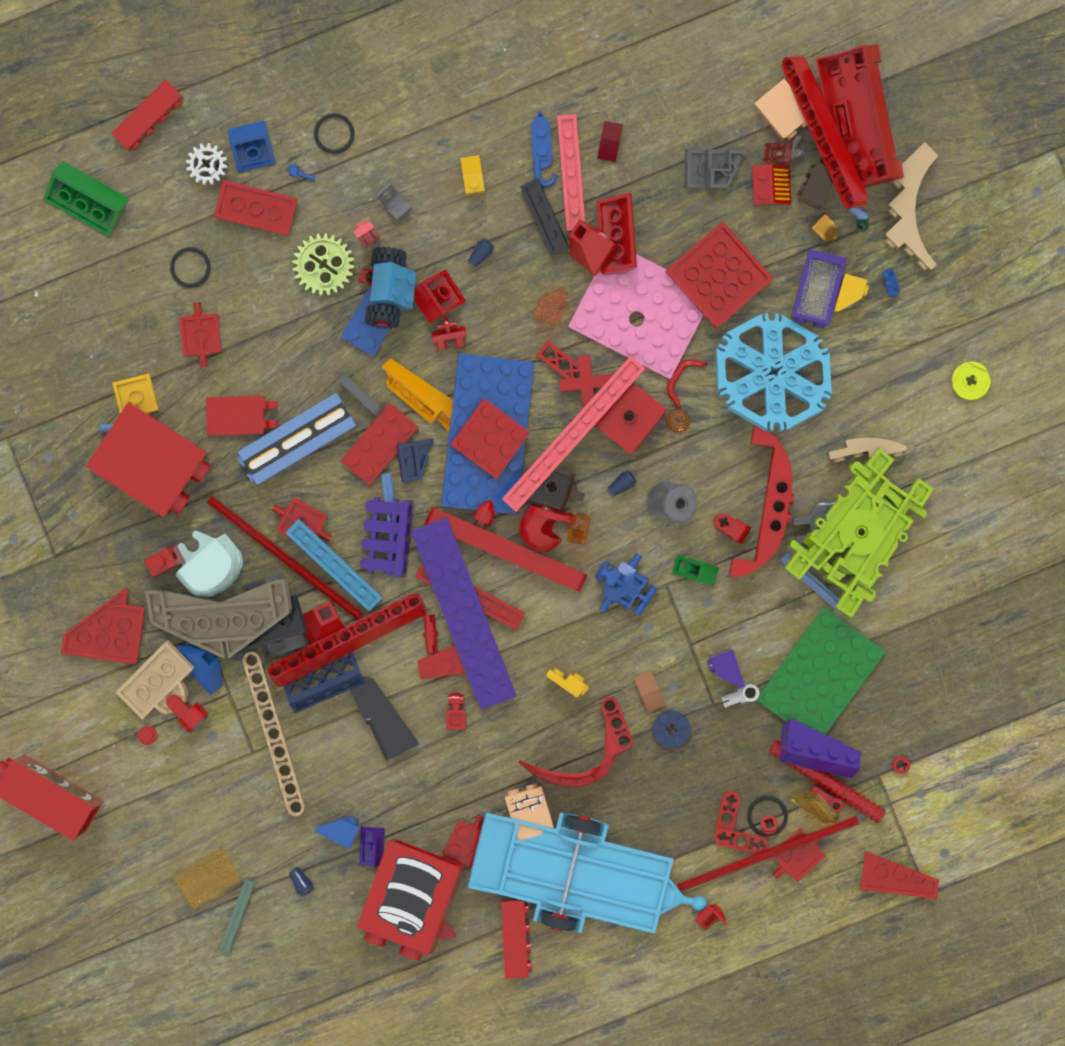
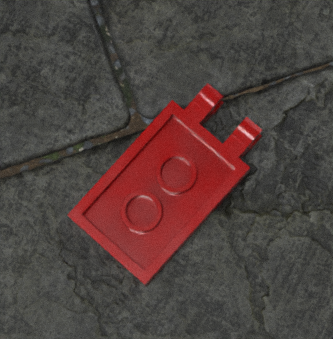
(238, 415)

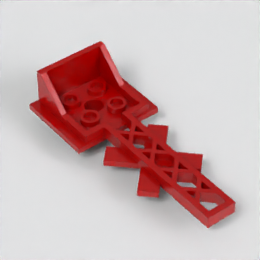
(613, 424)

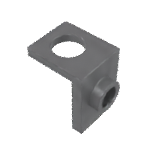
(394, 202)

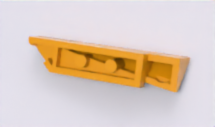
(418, 394)

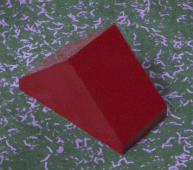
(609, 141)

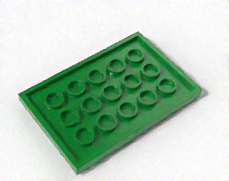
(821, 673)

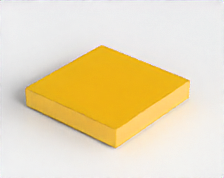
(138, 391)

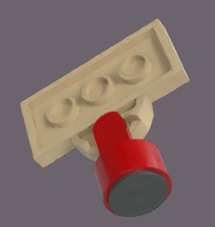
(161, 687)

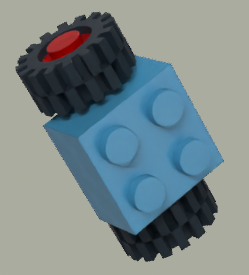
(391, 288)

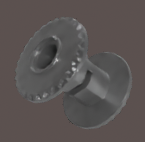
(672, 501)

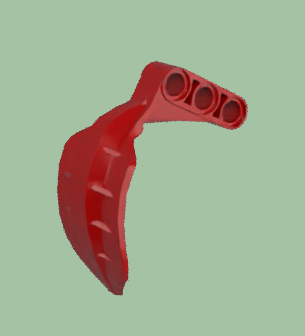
(611, 750)

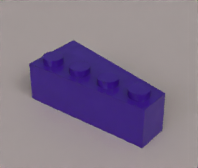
(817, 751)

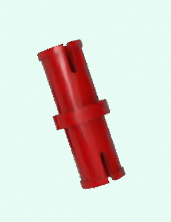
(430, 633)

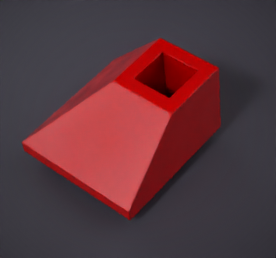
(589, 246)
(322, 622)

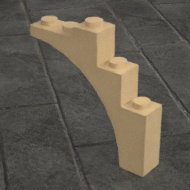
(903, 207)

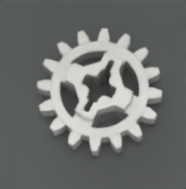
(196, 171)

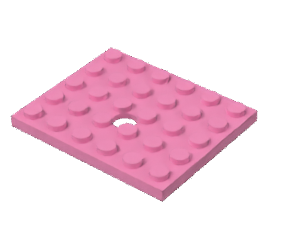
(647, 289)

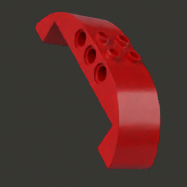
(779, 471)

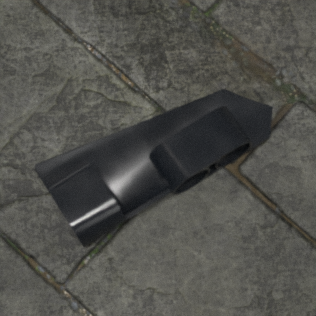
(384, 721)

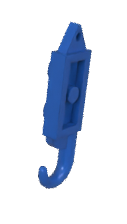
(541, 148)

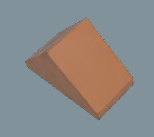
(649, 691)

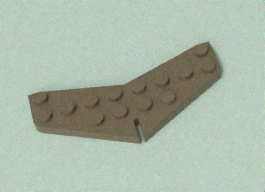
(222, 625)

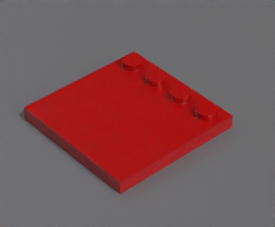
(719, 275)

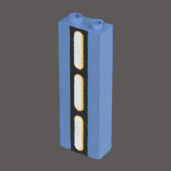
(296, 439)

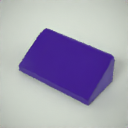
(371, 846)

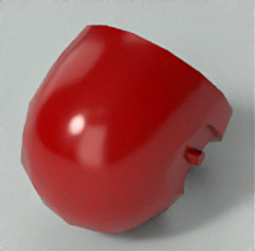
(538, 524)

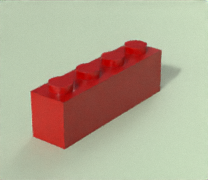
(148, 115)
(515, 939)

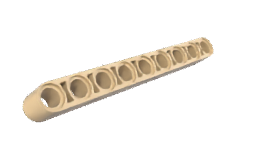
(272, 743)

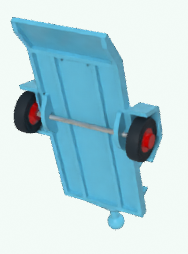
(575, 875)

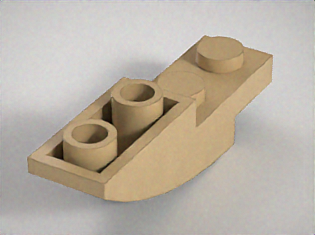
(869, 445)

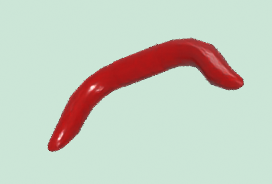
(678, 371)

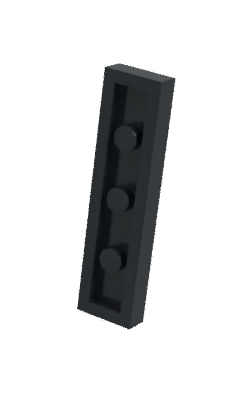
(545, 217)

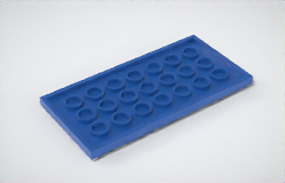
(506, 386)

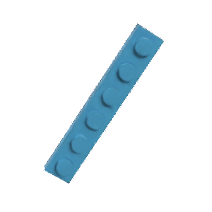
(333, 564)

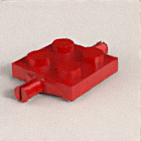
(200, 334)
(299, 510)
(464, 841)
(800, 860)

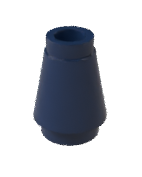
(481, 252)
(622, 483)
(301, 882)

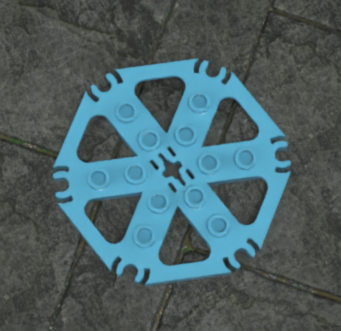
(775, 389)

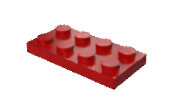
(255, 207)
(378, 443)

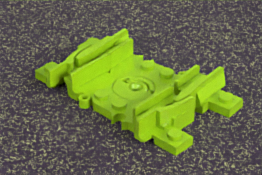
(865, 508)

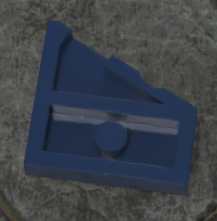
(412, 458)

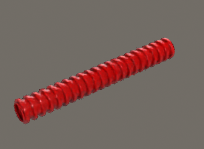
(837, 788)

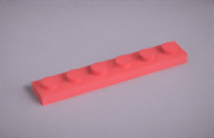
(571, 170)
(366, 233)

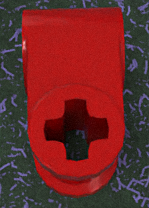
(734, 529)

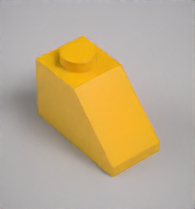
(472, 175)
(850, 291)

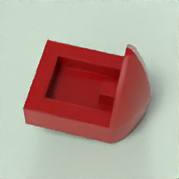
(484, 513)
(709, 916)

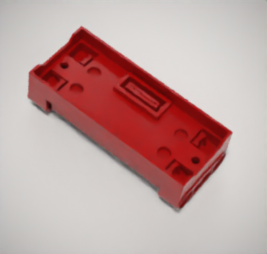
(859, 109)

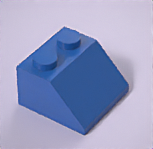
(251, 146)
(340, 830)

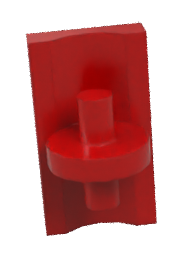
(449, 331)

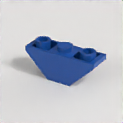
(207, 666)

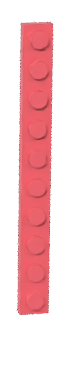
(573, 433)

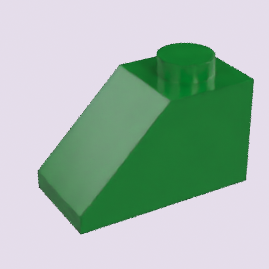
(695, 570)

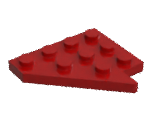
(108, 633)

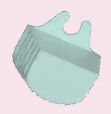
(211, 567)

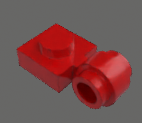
(456, 717)
(828, 798)

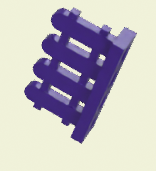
(400, 547)

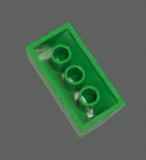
(85, 198)

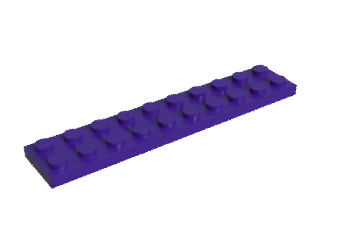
(463, 613)

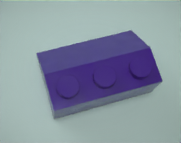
(726, 667)

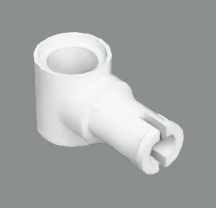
(739, 696)

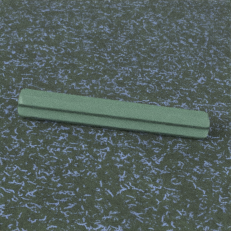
(237, 915)

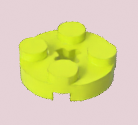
(973, 391)

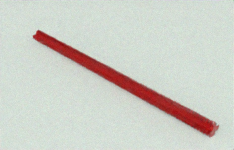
(284, 557)
(767, 854)

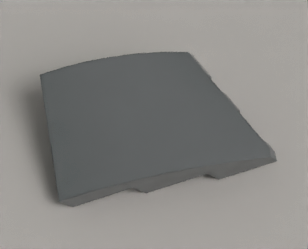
(711, 167)

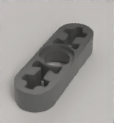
(359, 394)

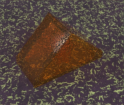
(578, 530)

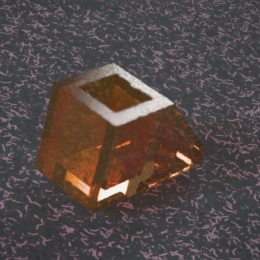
(548, 307)

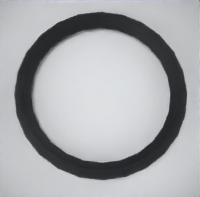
(330, 150)
(207, 263)
(767, 798)

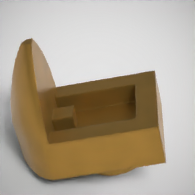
(825, 228)

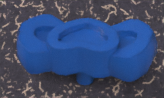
(891, 282)

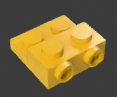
(573, 683)

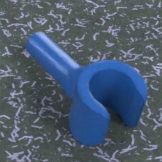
(294, 172)

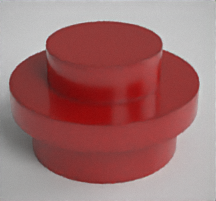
(147, 735)

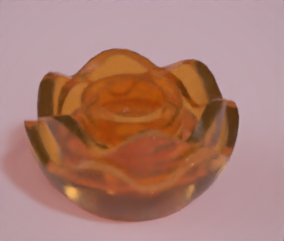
(676, 426)

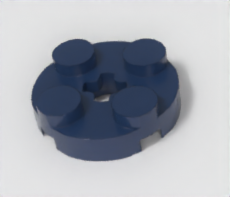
(680, 722)

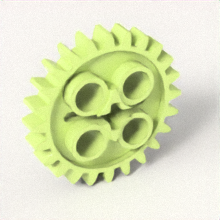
(313, 278)

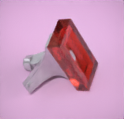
(782, 152)

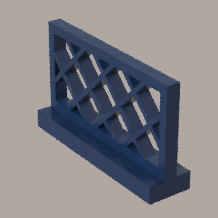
(326, 688)

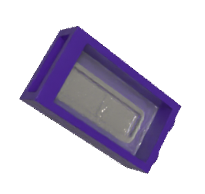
(818, 288)

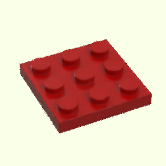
(489, 438)

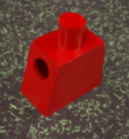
(164, 561)

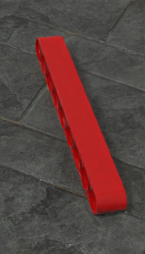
(824, 132)
(510, 551)
(347, 640)

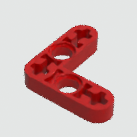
(728, 827)

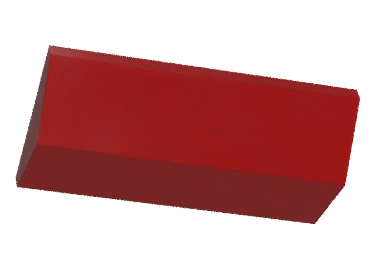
(617, 223)

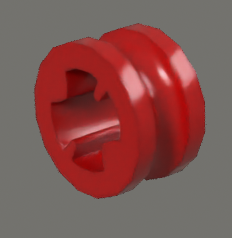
(898, 770)
(769, 831)

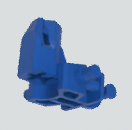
(624, 585)

